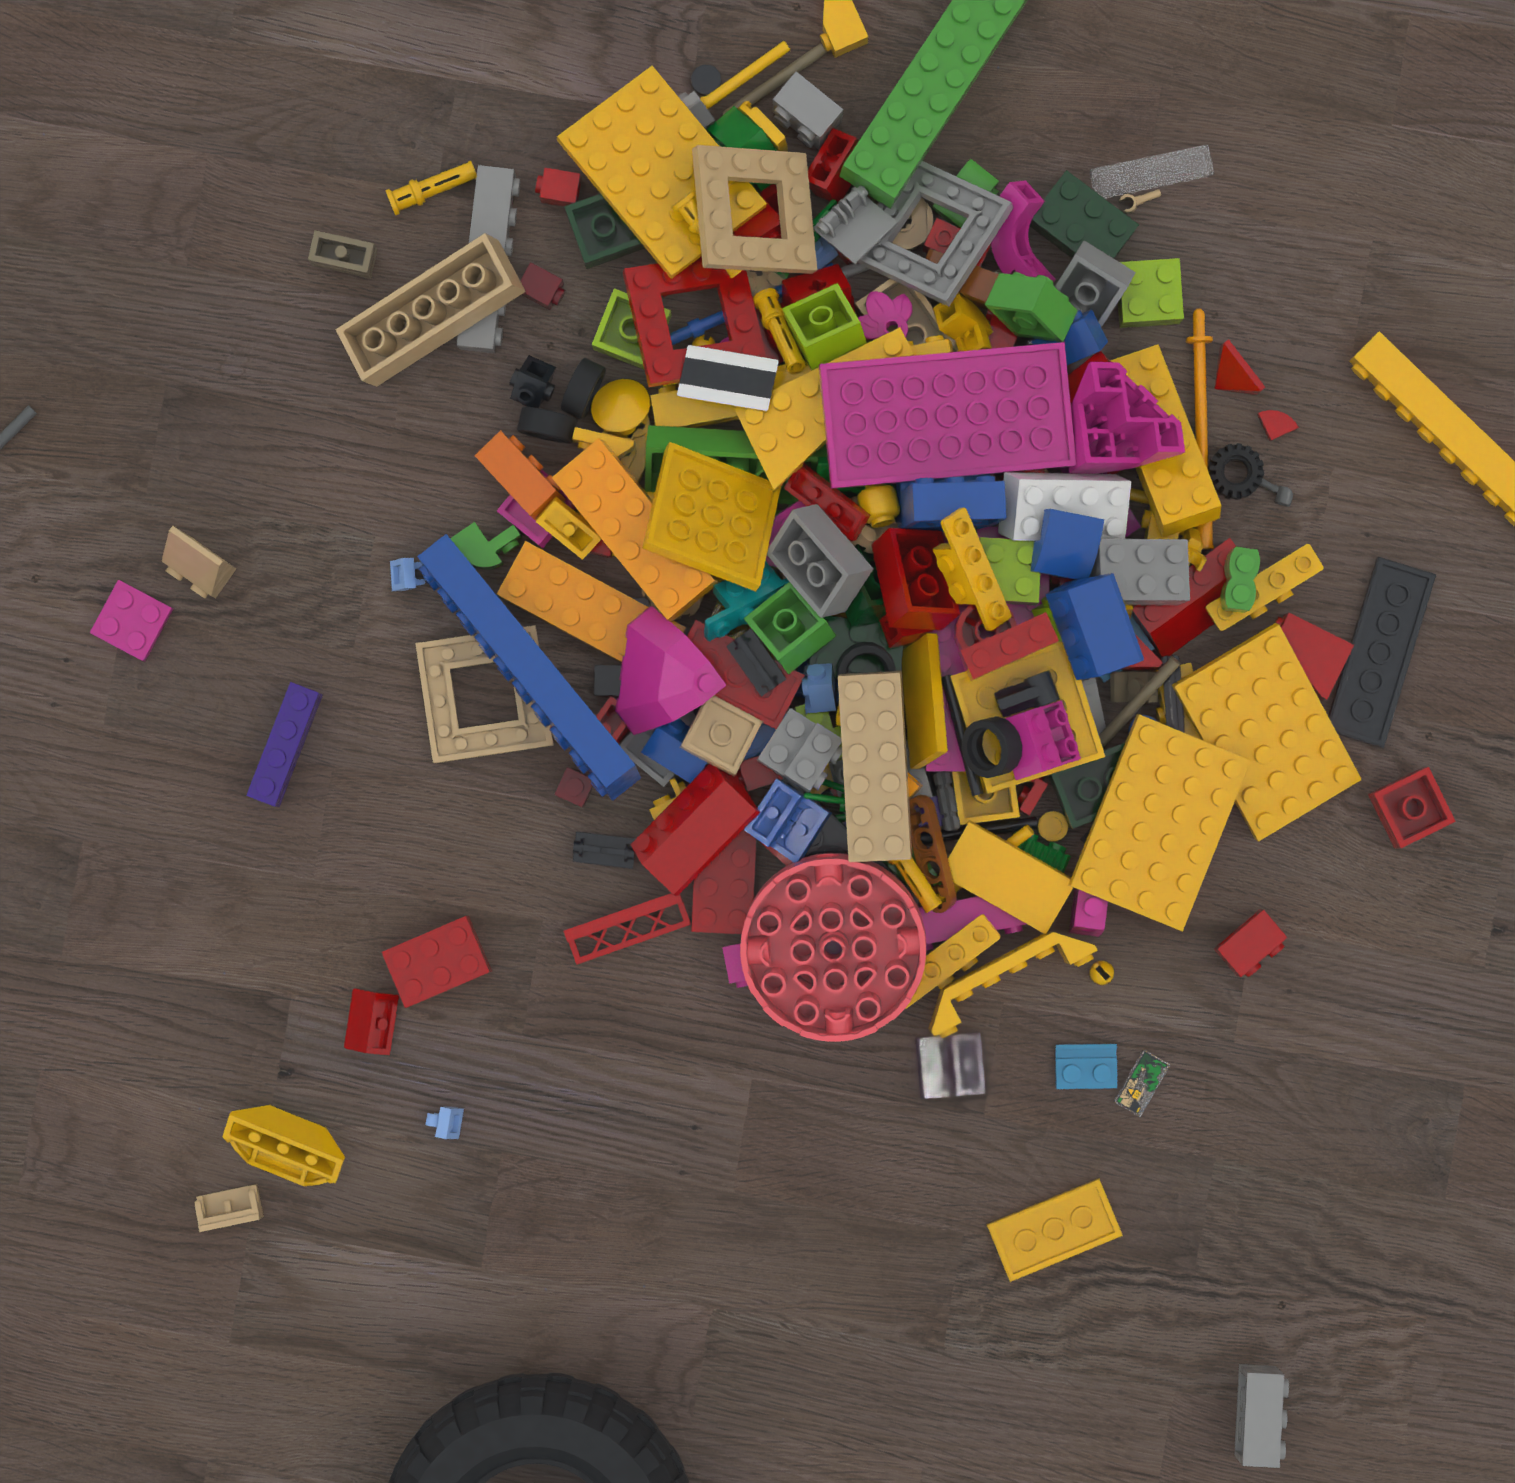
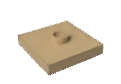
(721, 734)

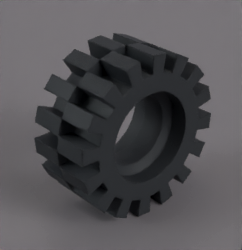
(1251, 461)

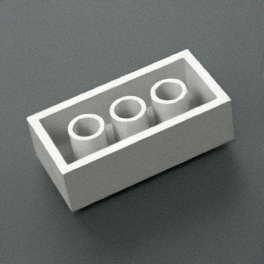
(1083, 494)

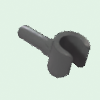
(1283, 496)

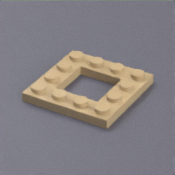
(719, 247)
(446, 738)

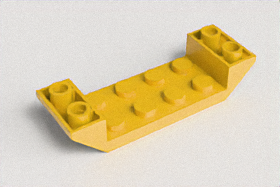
(944, 1015)

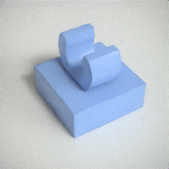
(404, 574)
(447, 1122)

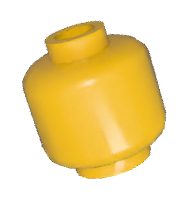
(880, 503)

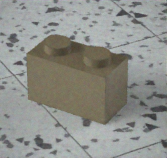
(342, 254)

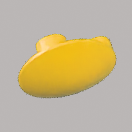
(621, 406)

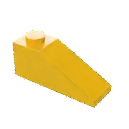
(842, 27)

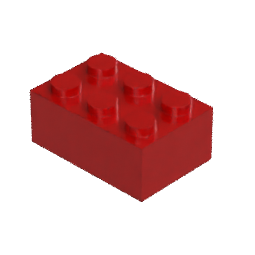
(911, 581)
(436, 961)

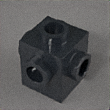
(533, 382)

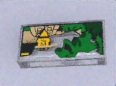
(1141, 1083)

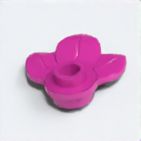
(884, 313)

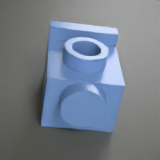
(819, 688)

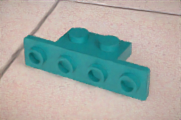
(740, 602)

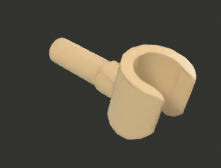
(1139, 199)

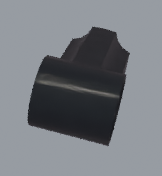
(1033, 692)

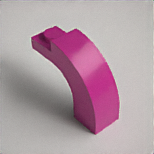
(1011, 242)

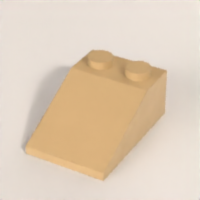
(196, 563)

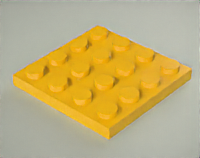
(711, 516)
(979, 703)

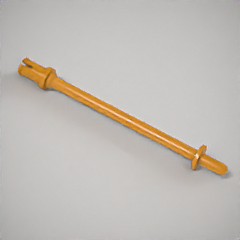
(1199, 341)

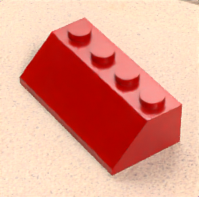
(1176, 625)
(695, 828)

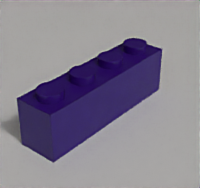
(284, 745)

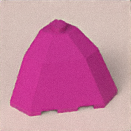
(1119, 423)
(661, 674)

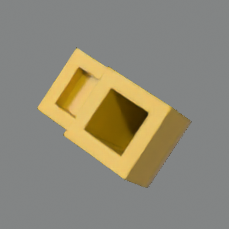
(964, 324)

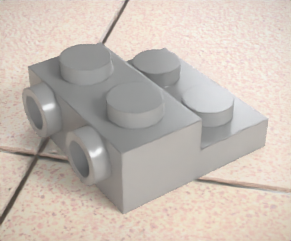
(801, 751)

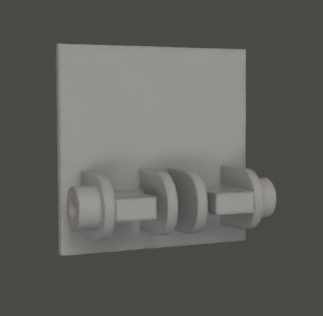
(855, 225)

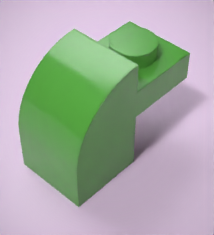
(484, 553)

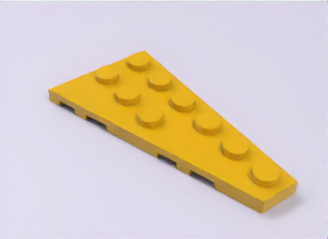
(795, 417)

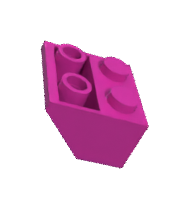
(1044, 739)

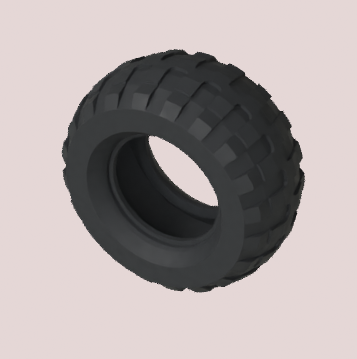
(539, 1422)

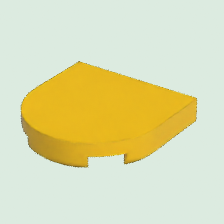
(768, 127)

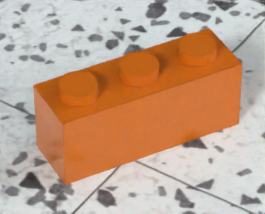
(518, 473)

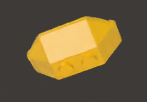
(284, 1145)

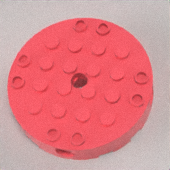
(844, 903)

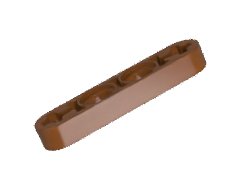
(934, 853)

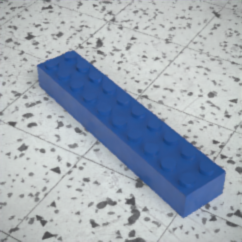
(532, 671)

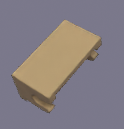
(228, 1208)

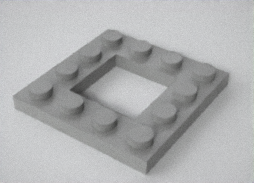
(943, 280)

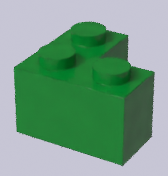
(739, 131)

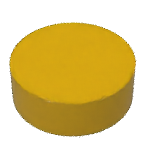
(1052, 826)

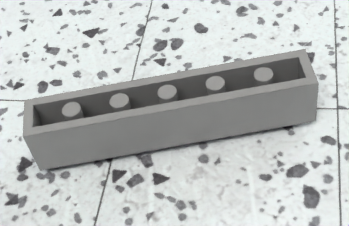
(493, 216)

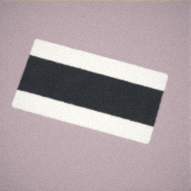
(727, 377)

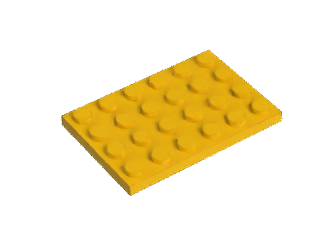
(642, 164)
(1268, 712)
(1159, 822)

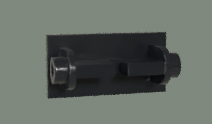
(756, 662)
(603, 850)

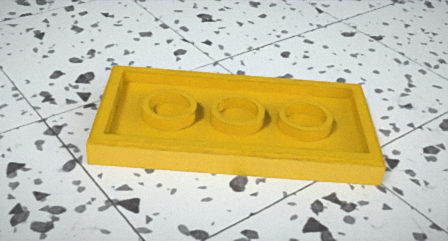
(924, 701)
(1008, 877)
(1054, 1230)

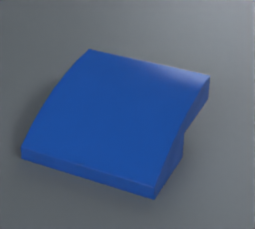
(1067, 544)
(788, 821)

